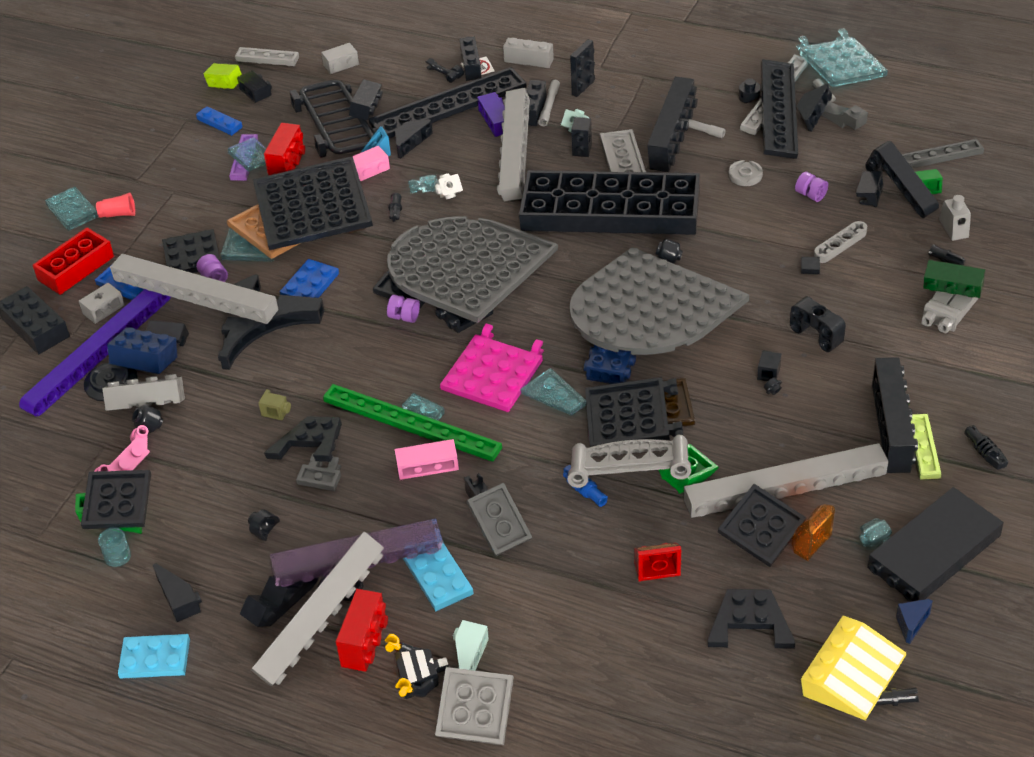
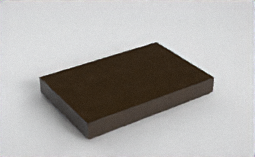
(679, 405)

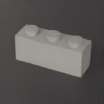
(528, 52)

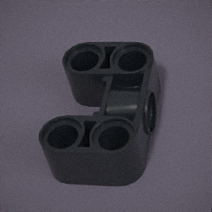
(828, 324)

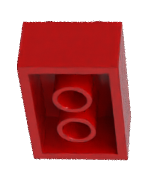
(284, 149)
(361, 630)

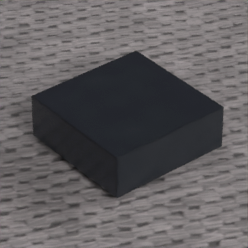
(810, 265)

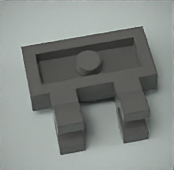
(318, 477)

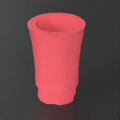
(116, 206)

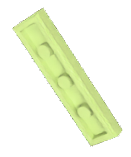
(926, 454)

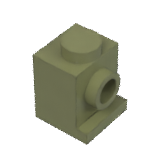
(274, 405)

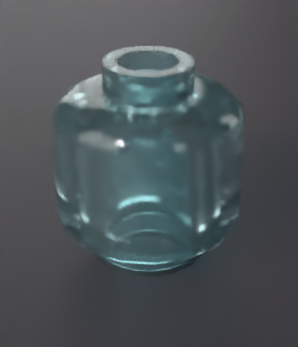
(874, 533)

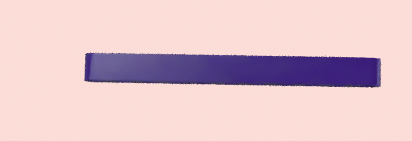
(90, 353)

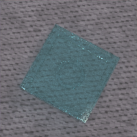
(248, 154)

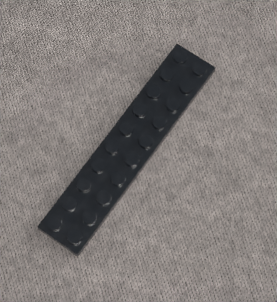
(449, 101)

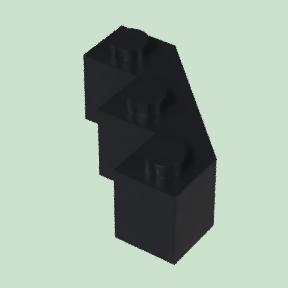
(274, 601)

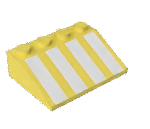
(852, 668)

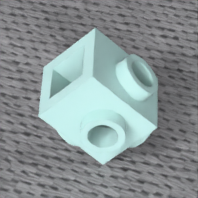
(569, 117)

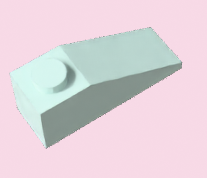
(470, 644)

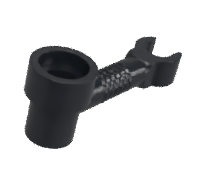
(451, 75)

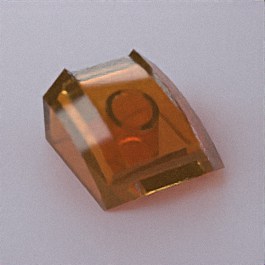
(813, 531)

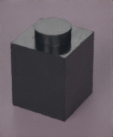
(769, 365)

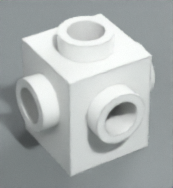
(453, 183)

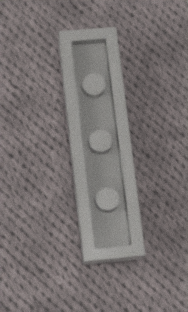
(267, 56)

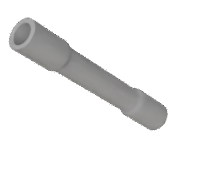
(545, 113)
(710, 129)

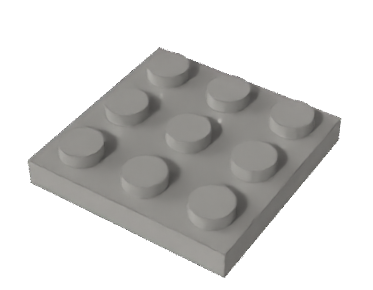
(474, 706)

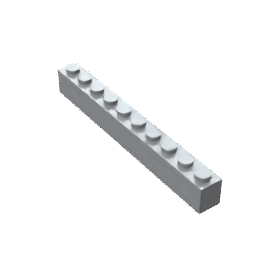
(194, 288)
(787, 479)

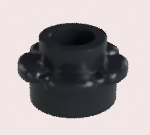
(773, 386)

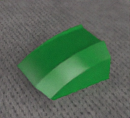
(700, 470)

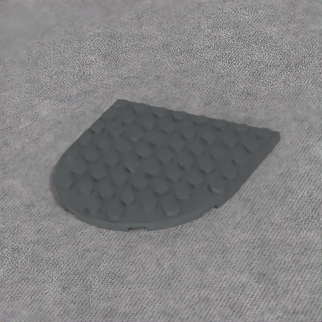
(465, 263)
(650, 305)

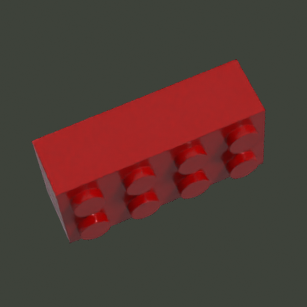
(73, 261)

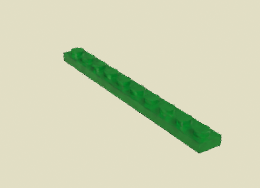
(412, 422)

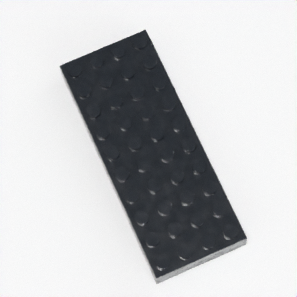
(610, 202)

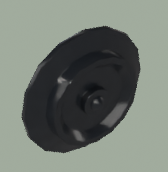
(104, 374)

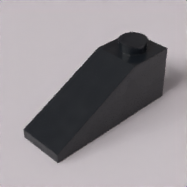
(178, 593)

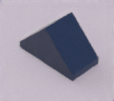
(912, 617)

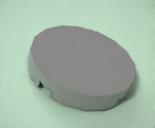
(745, 173)

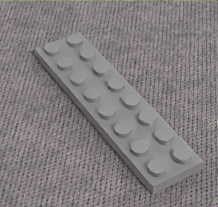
(622, 151)

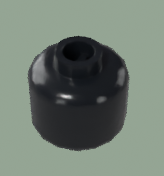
(669, 250)
(147, 417)

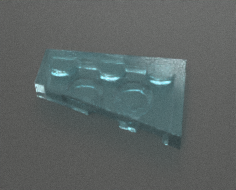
(554, 392)

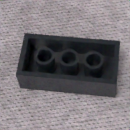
(33, 320)

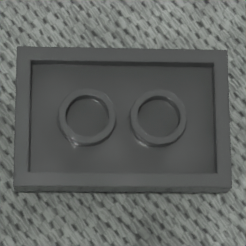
(499, 519)

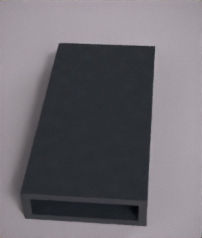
(935, 545)

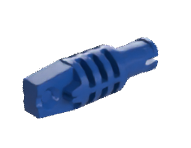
(589, 490)

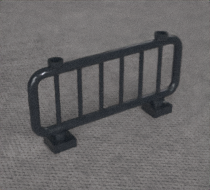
(320, 144)

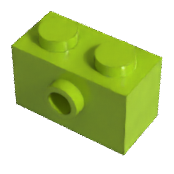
(222, 75)

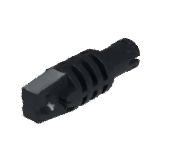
(986, 448)

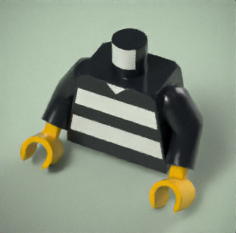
(415, 668)

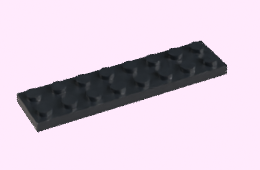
(779, 109)

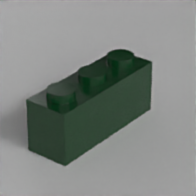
(954, 279)

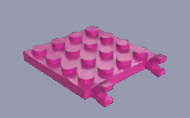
(492, 371)

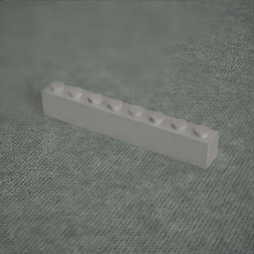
(514, 145)
(317, 609)

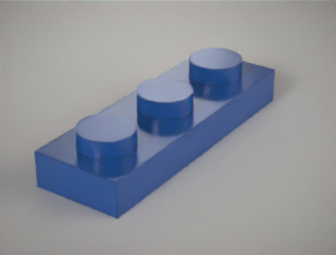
(219, 120)

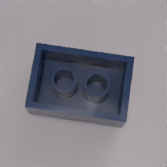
(142, 350)

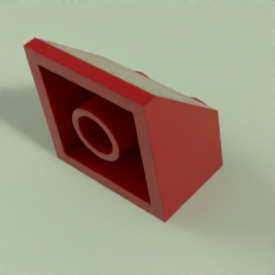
(658, 561)

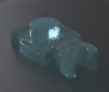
(426, 184)

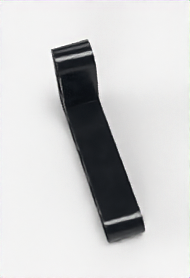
(889, 158)

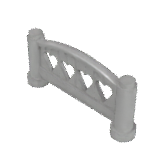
(674, 459)

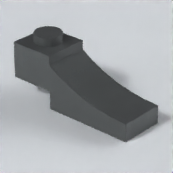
(842, 116)

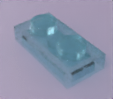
(423, 407)

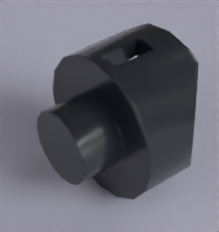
(749, 90)
(262, 523)

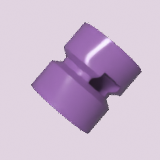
(811, 186)
(212, 268)
(401, 308)

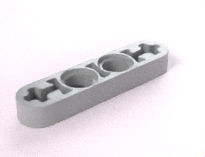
(855, 231)

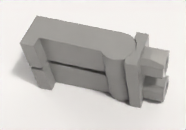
(946, 310)

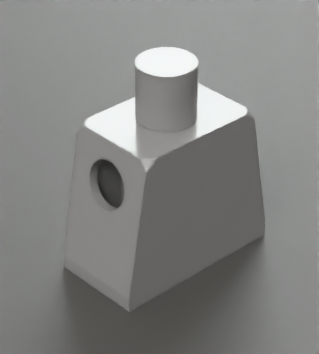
(955, 218)

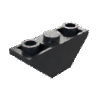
(813, 105)
(411, 135)

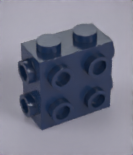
(608, 365)

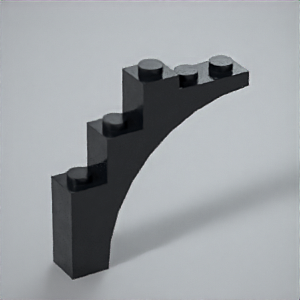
(243, 331)

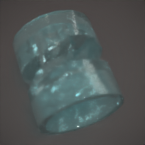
(114, 547)

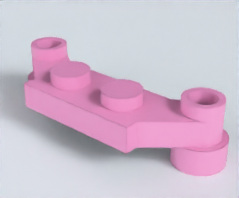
(132, 455)

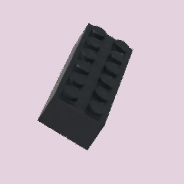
(672, 124)
(894, 415)

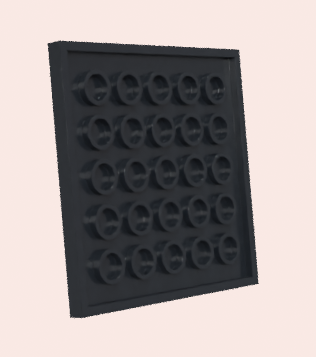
(312, 203)

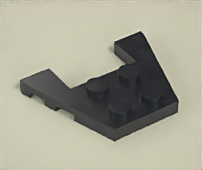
(310, 432)
(750, 611)

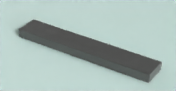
(944, 153)

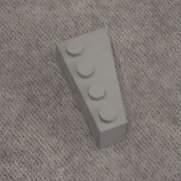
(143, 393)

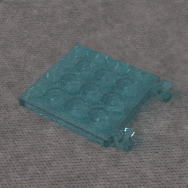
(841, 60)

